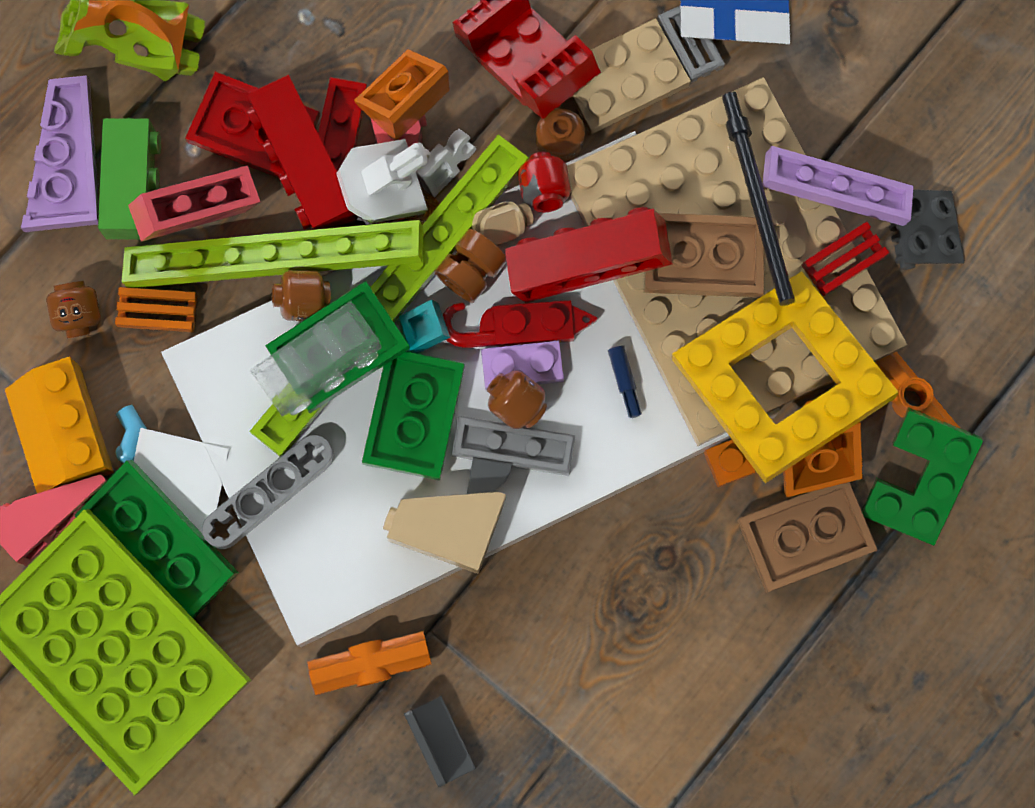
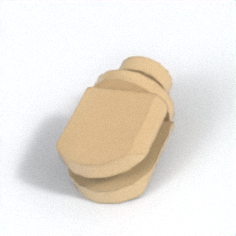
(503, 221)

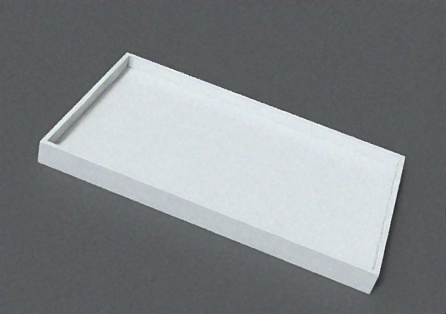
(328, 542)

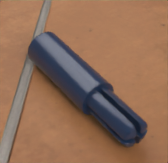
(625, 380)

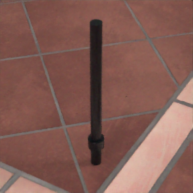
(739, 132)

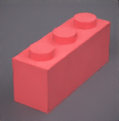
(193, 203)

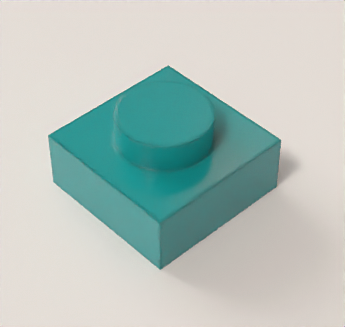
(424, 326)

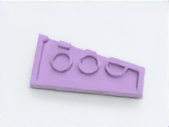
(65, 167)

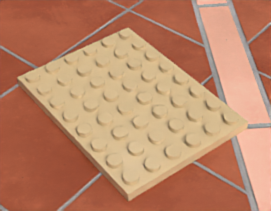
(696, 170)

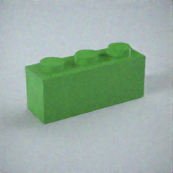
(125, 173)

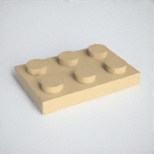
(634, 74)

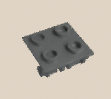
(931, 233)

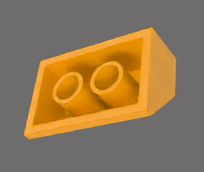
(58, 425)

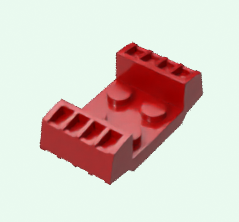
(526, 53)

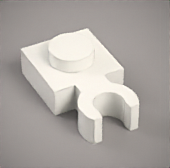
(443, 162)

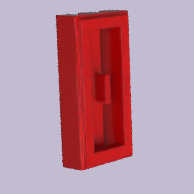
(871, 241)

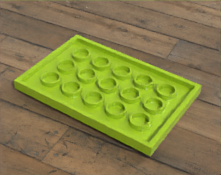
(114, 652)

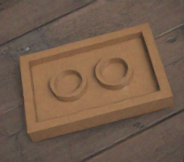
(710, 257)
(806, 535)

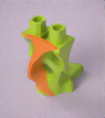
(148, 23)

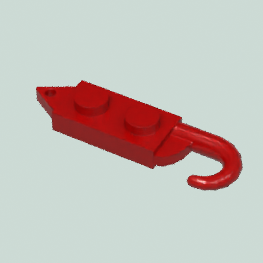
(521, 324)

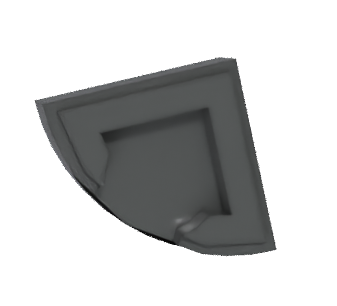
(487, 476)

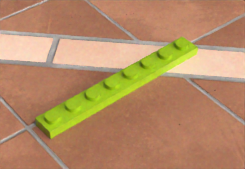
(273, 254)

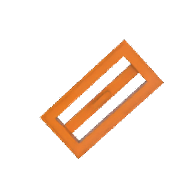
(159, 295)

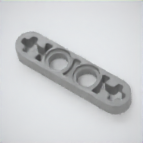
(264, 487)

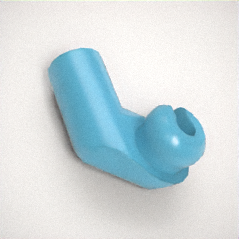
(131, 423)

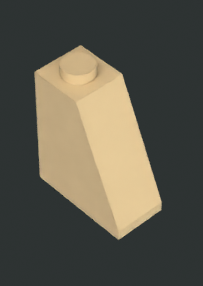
(447, 527)

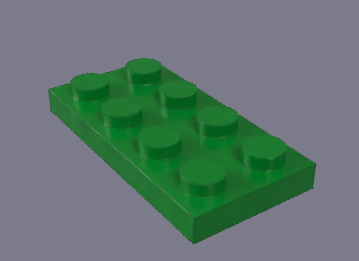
(161, 538)

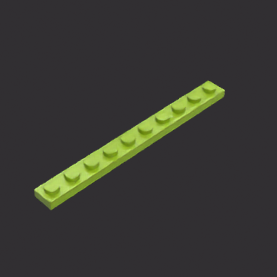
(403, 282)

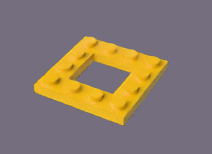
(772, 447)

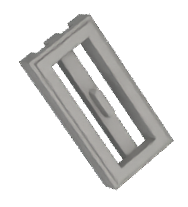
(703, 69)

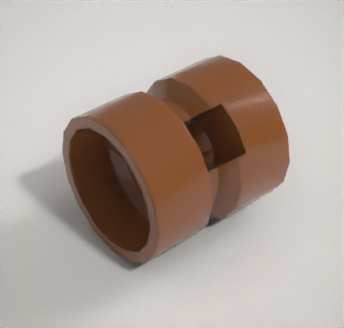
(471, 265)

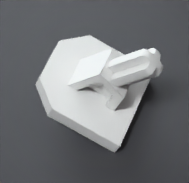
(382, 180)

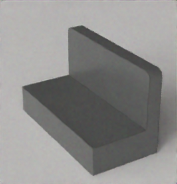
(439, 741)

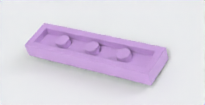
(837, 186)

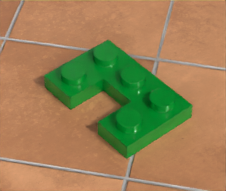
(949, 459)

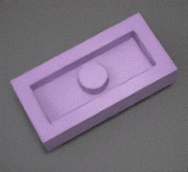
(536, 360)

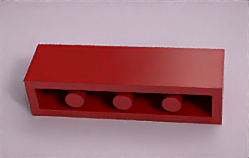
(300, 153)
(588, 255)

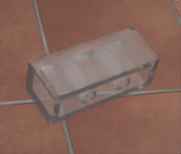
(317, 360)

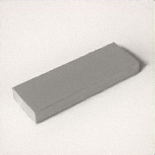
(520, 447)

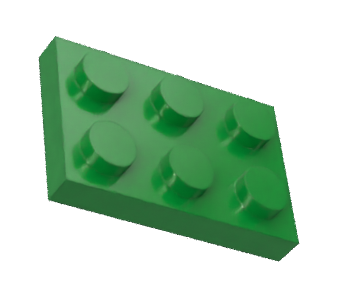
(375, 315)
(413, 415)

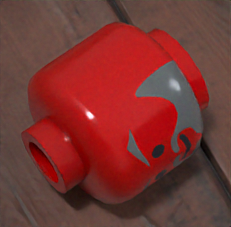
(544, 182)

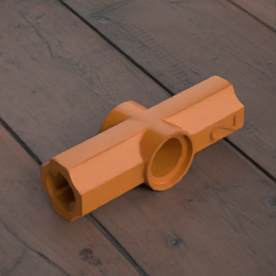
(906, 380)
(369, 663)

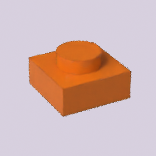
(728, 463)

